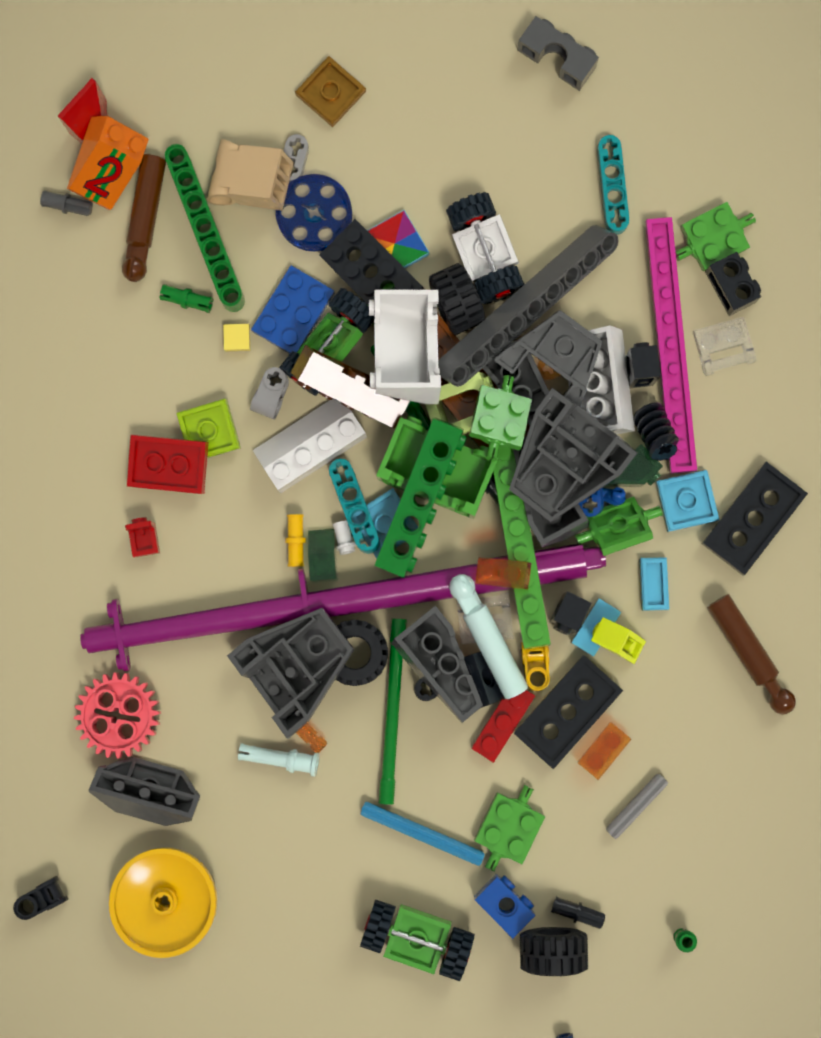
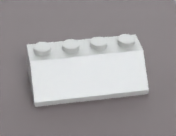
(608, 385)
(309, 444)

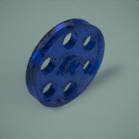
(312, 201)

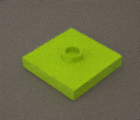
(210, 424)

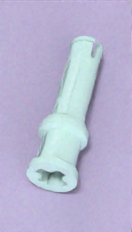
(290, 760)

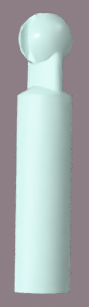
(488, 637)

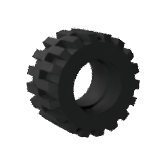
(457, 298)
(378, 656)
(553, 951)

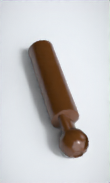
(143, 216)
(751, 653)

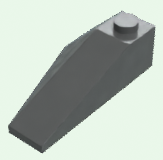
(559, 529)
(435, 656)

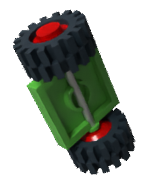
(333, 334)
(418, 939)

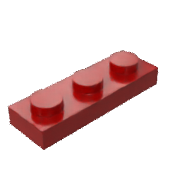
(502, 725)

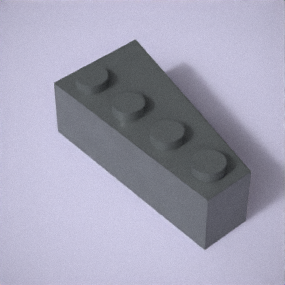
(526, 381)

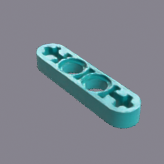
(617, 184)
(354, 505)

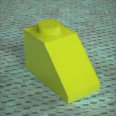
(618, 640)

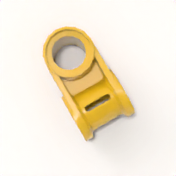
(536, 663)

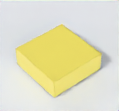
(236, 337)

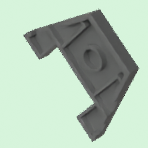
(562, 347)

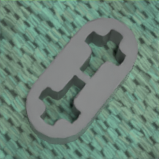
(302, 154)

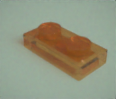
(503, 573)
(604, 750)

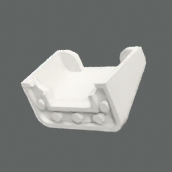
(406, 345)

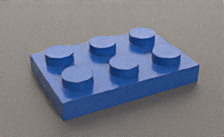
(293, 310)

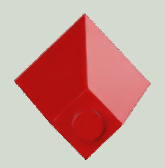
(78, 113)

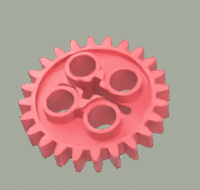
(122, 692)

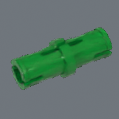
(186, 298)

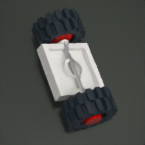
(485, 247)

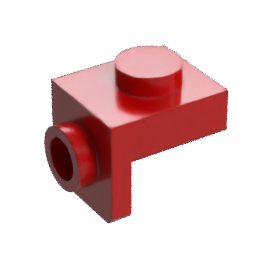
(143, 537)

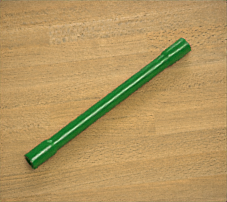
(387, 780)

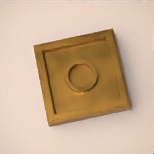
(330, 91)

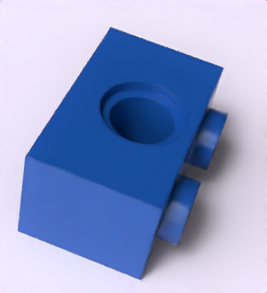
(510, 920)

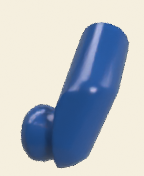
(613, 496)

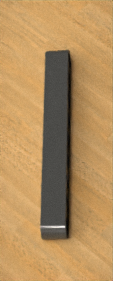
(527, 305)

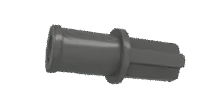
(66, 203)

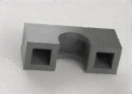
(543, 38)

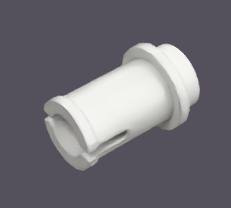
(344, 538)

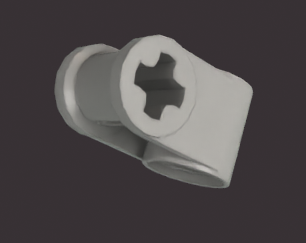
(269, 398)

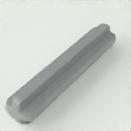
(637, 806)

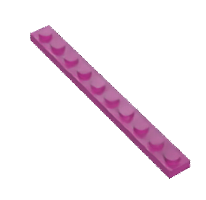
(671, 340)

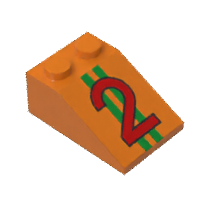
(106, 161)

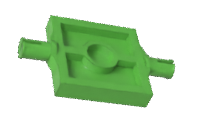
(714, 236)
(500, 417)
(619, 526)
(509, 828)

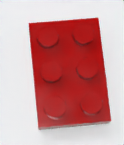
(167, 464)

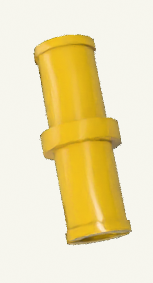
(295, 540)

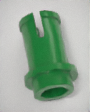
(687, 946)

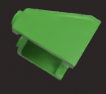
(464, 486)

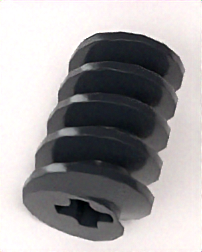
(656, 431)

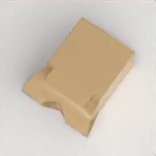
(250, 176)

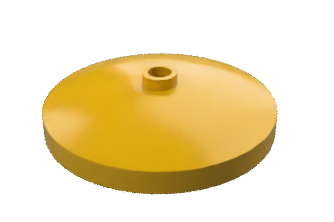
(145, 920)

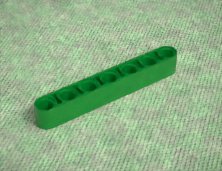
(202, 216)

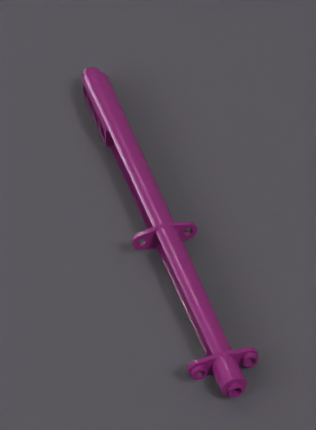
(553, 566)

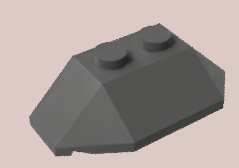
(146, 791)

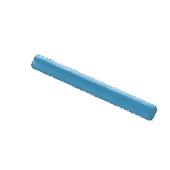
(422, 833)

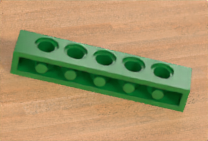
(389, 557)

